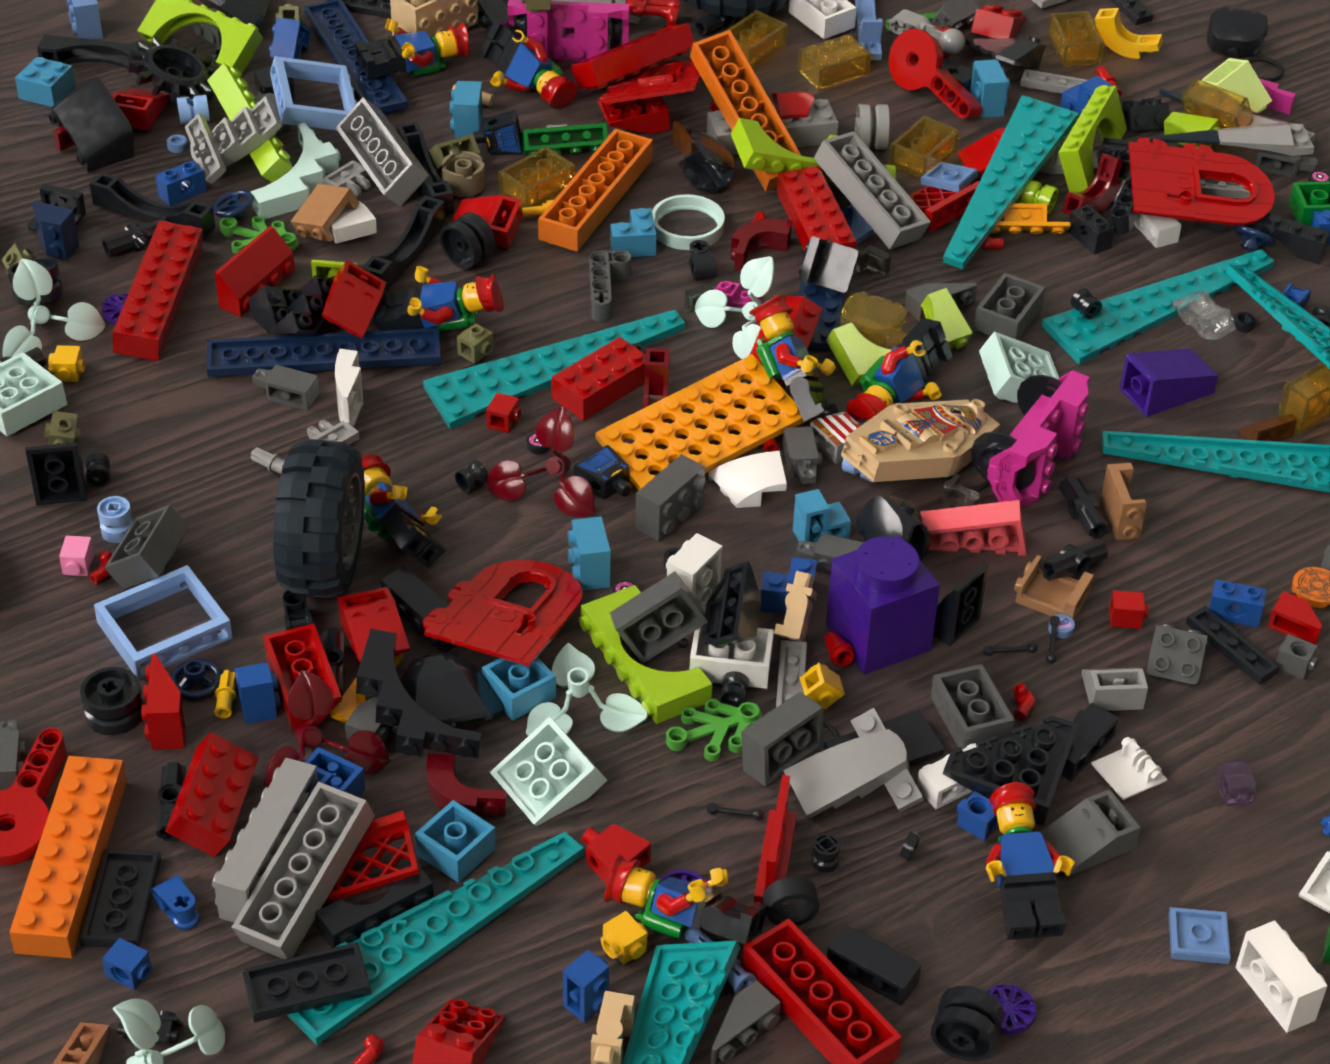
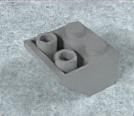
(1116, 688)

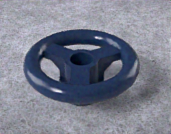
(233, 207)
(1253, 238)
(196, 675)

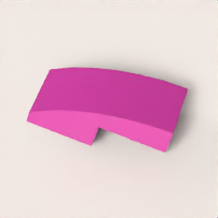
(1281, 99)
(735, 295)

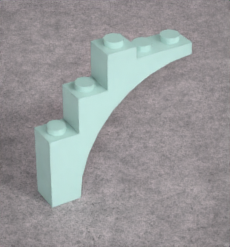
(295, 186)

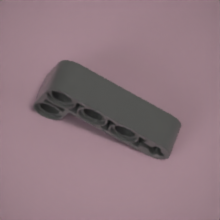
(602, 269)

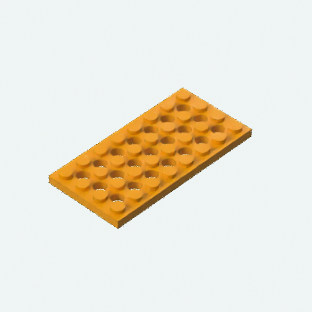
(704, 413)

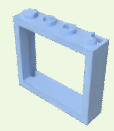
(315, 71)
(174, 648)

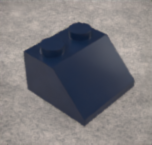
(56, 230)

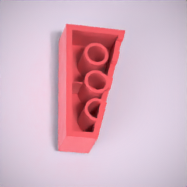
(978, 528)

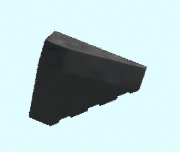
(1011, 50)
(1026, 756)

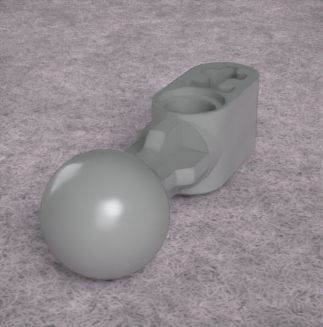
(951, 40)

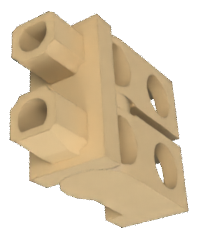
(798, 608)
(613, 1024)

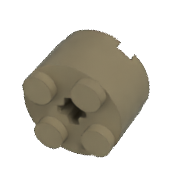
(464, 174)

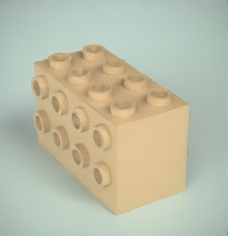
(433, 15)

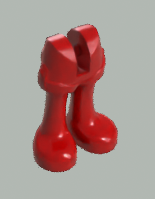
(663, 8)

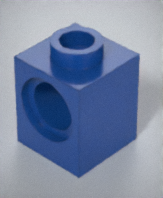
(977, 816)
(127, 964)

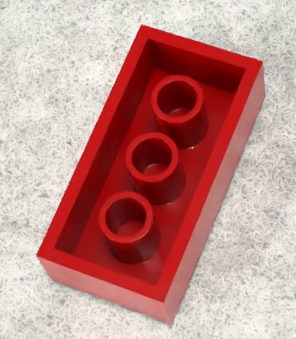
(599, 378)
(212, 794)

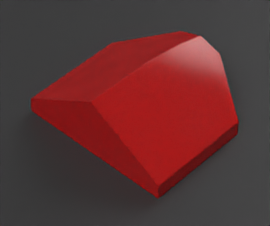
(793, 104)

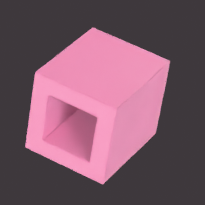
(76, 555)

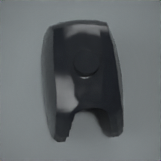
(1236, 32)
(709, 167)
(894, 517)

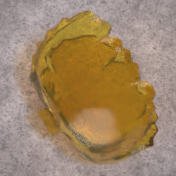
(875, 318)

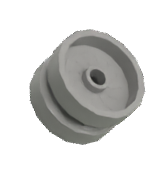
(873, 127)

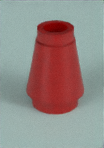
(839, 650)

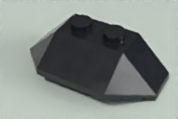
(733, 608)

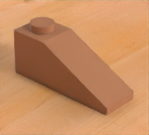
(84, 1045)

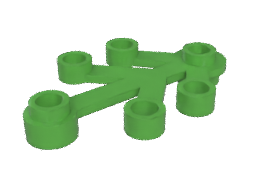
(229, 228)
(743, 716)

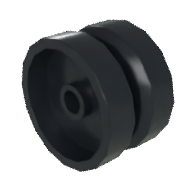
(467, 240)
(52, 267)
(112, 700)
(967, 1023)

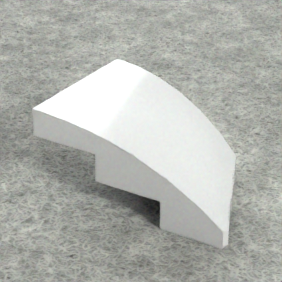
(749, 476)

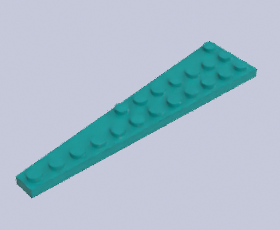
(1023, 149)
(1142, 308)
(1291, 316)
(471, 390)
(1266, 461)
(431, 929)
(678, 1000)

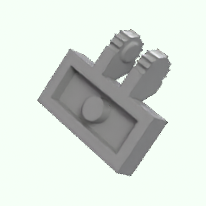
(347, 177)
(340, 432)

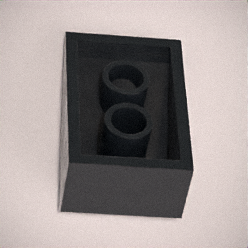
(56, 473)
(961, 607)

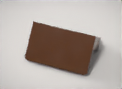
(682, 139)
(1272, 429)

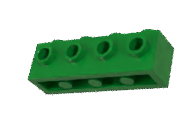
(564, 138)

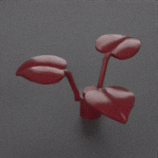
(557, 432)
(313, 697)

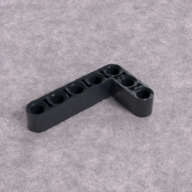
(1122, 210)

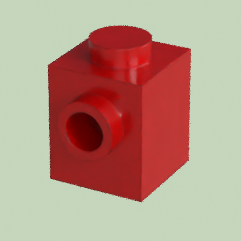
(503, 413)
(1128, 609)

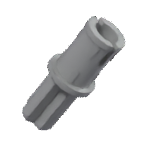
(266, 459)

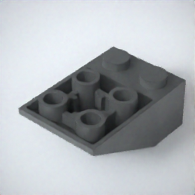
(1093, 831)

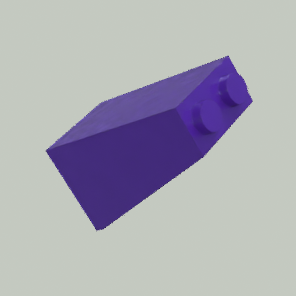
(1165, 379)

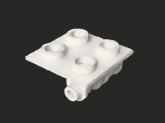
(1129, 770)

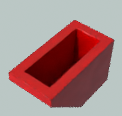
(1295, 617)

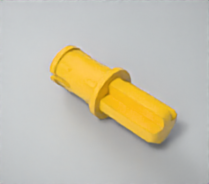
(225, 695)

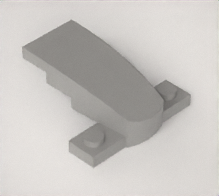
(231, 138)
(856, 770)

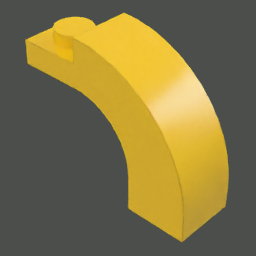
(1120, 39)

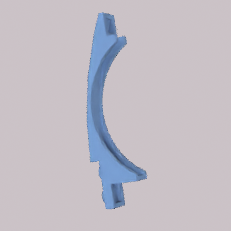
(869, 28)

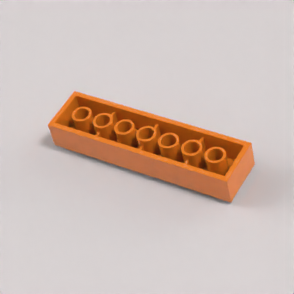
(739, 92)
(595, 190)
(68, 858)

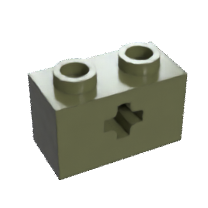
(441, 150)

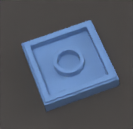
(949, 176)
(1199, 935)

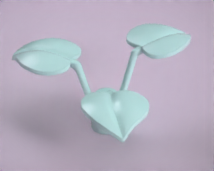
(31, 282)
(712, 308)
(575, 671)
(142, 1023)

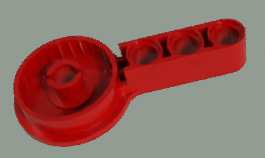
(927, 71)
(24, 800)

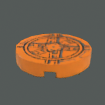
(1313, 586)

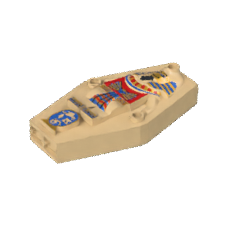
(918, 440)

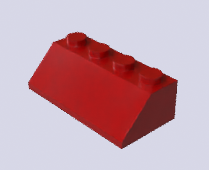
(259, 264)
(804, 318)
(296, 651)

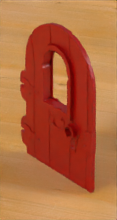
(652, 83)
(1169, 185)
(494, 626)

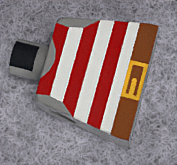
(833, 432)

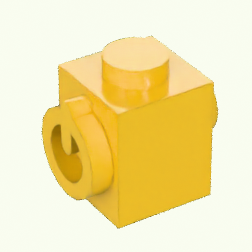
(66, 363)
(822, 685)
(624, 938)

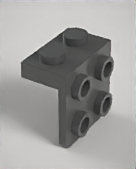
(1176, 654)

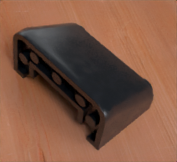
(94, 125)

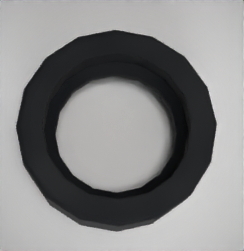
(791, 888)

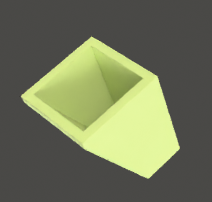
(1241, 79)

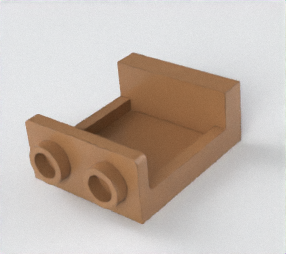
(321, 211)
(1122, 512)
(1052, 597)

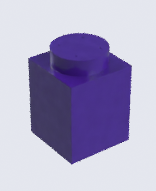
(882, 602)

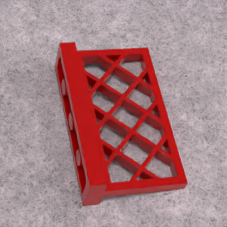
(942, 205)
(379, 834)
(776, 843)

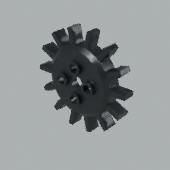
(160, 61)

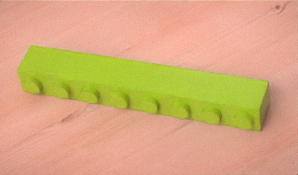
(234, 96)

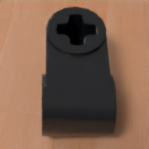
(701, 260)
(295, 610)

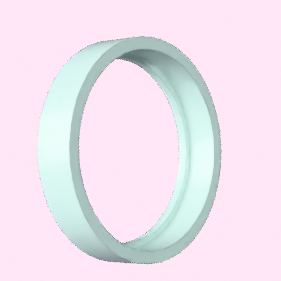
(689, 202)

